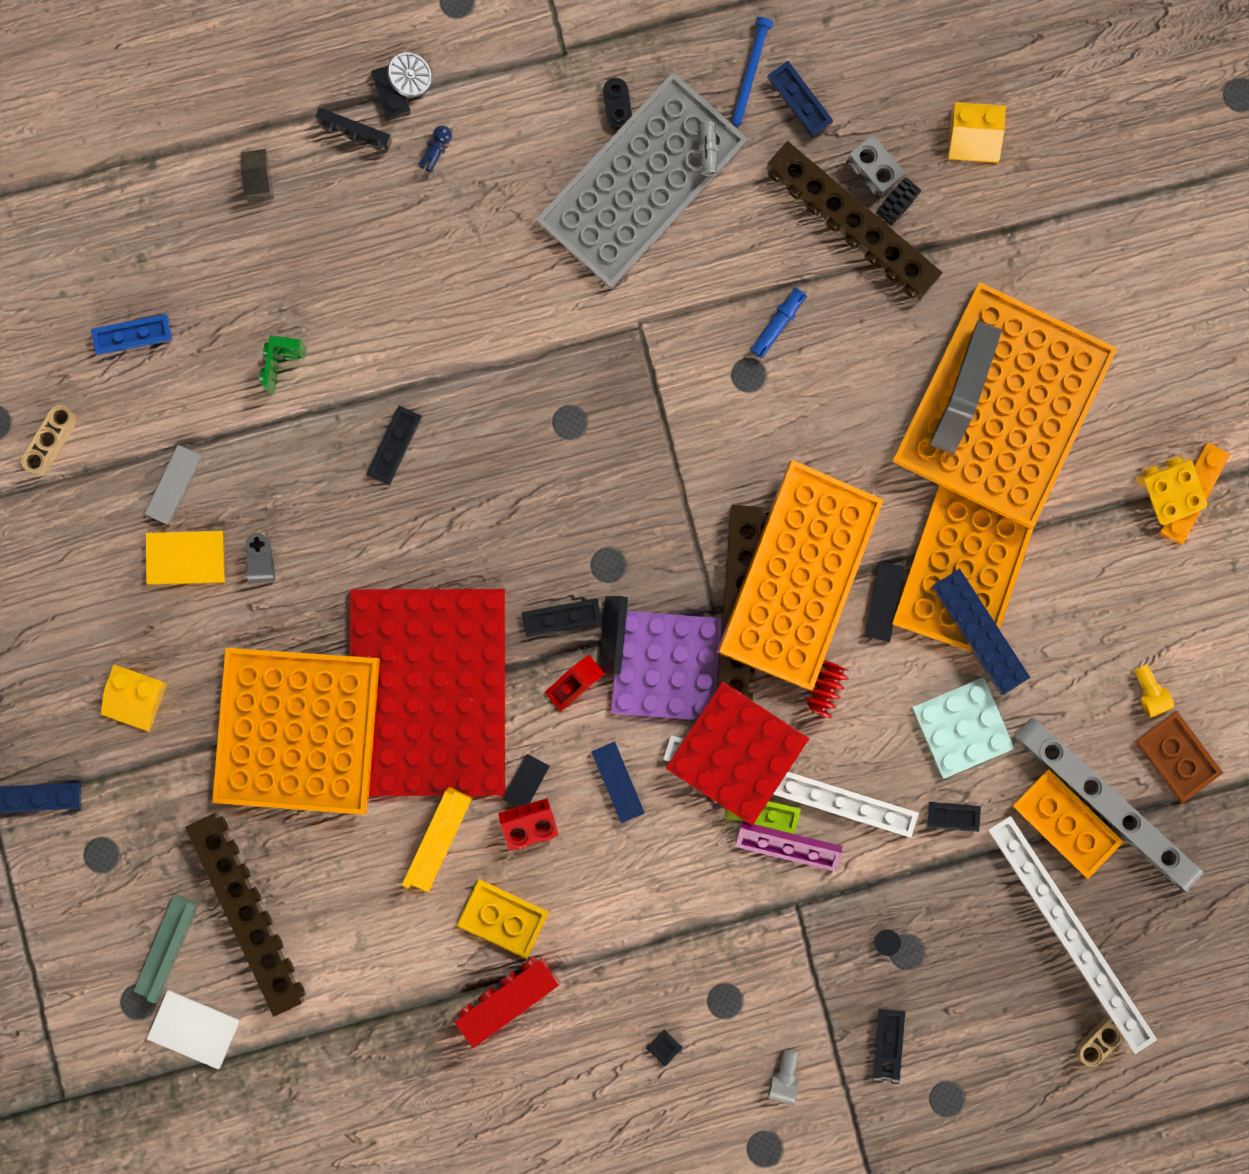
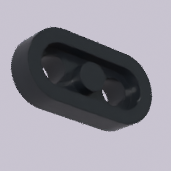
(616, 102)

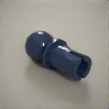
(442, 136)

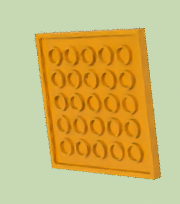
(296, 731)

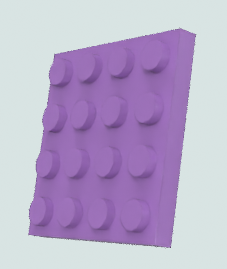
(667, 665)

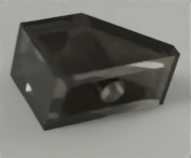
(256, 176)

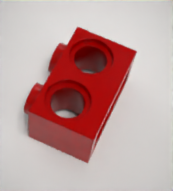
(526, 818)

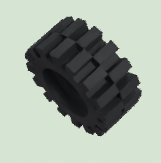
(898, 201)

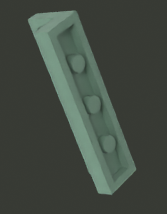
(166, 948)

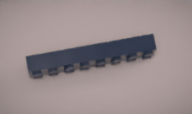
(980, 632)

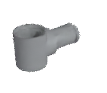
(784, 1085)

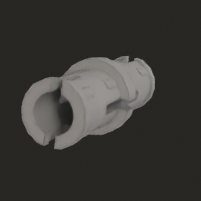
(708, 148)

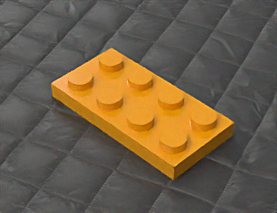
(1067, 823)

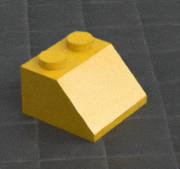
(976, 132)
(132, 697)

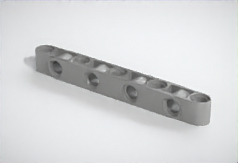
(1109, 805)

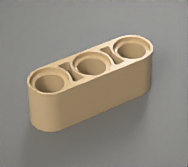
(37, 446)
(1094, 1039)

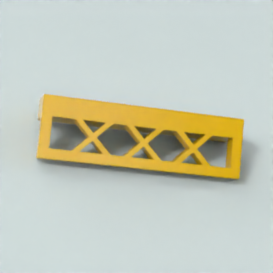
(437, 840)

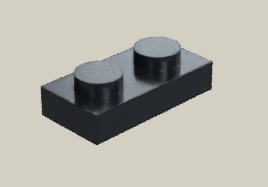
(393, 103)

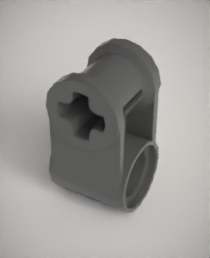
(259, 564)

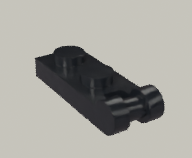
(889, 1045)

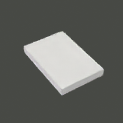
(193, 1029)

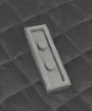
(173, 485)

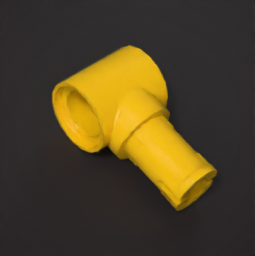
(1154, 698)

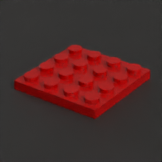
(737, 753)

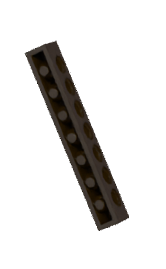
(869, 223)
(739, 517)
(243, 929)

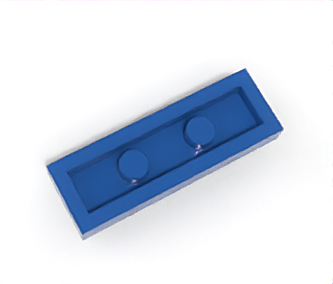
(131, 334)

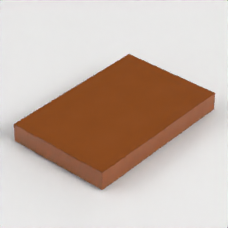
(1178, 757)

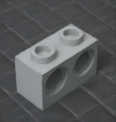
(881, 163)

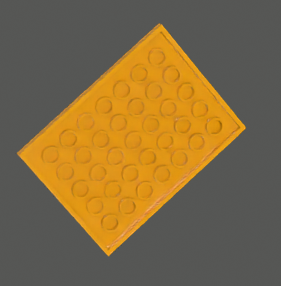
(1026, 412)

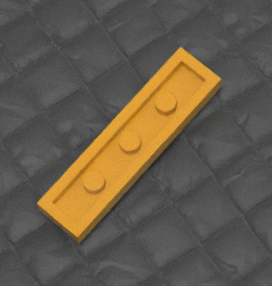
(1208, 468)

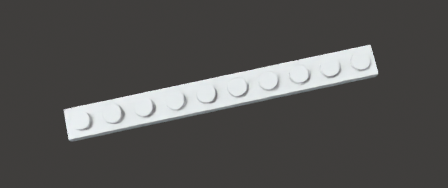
(836, 800)
(1072, 935)

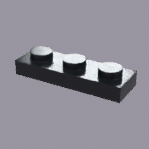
(353, 130)

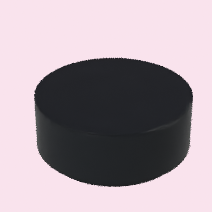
(887, 942)

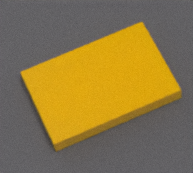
(185, 557)
(502, 919)

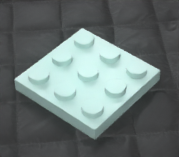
(963, 728)

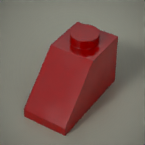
(574, 682)

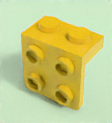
(1173, 489)

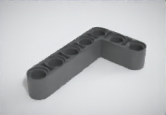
(967, 388)

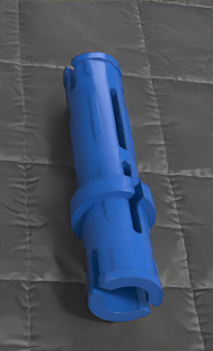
(783, 315)

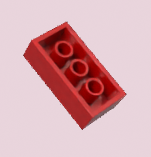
(506, 1002)

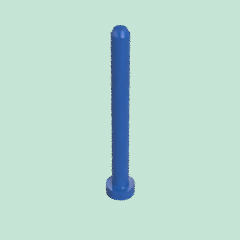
(763, 25)

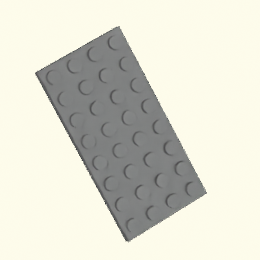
(639, 181)

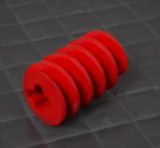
(826, 689)

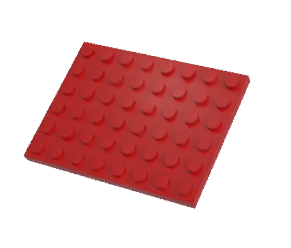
(435, 689)

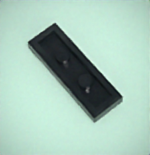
(394, 445)
(884, 601)
(562, 618)
(613, 634)

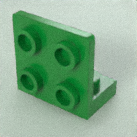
(277, 346)

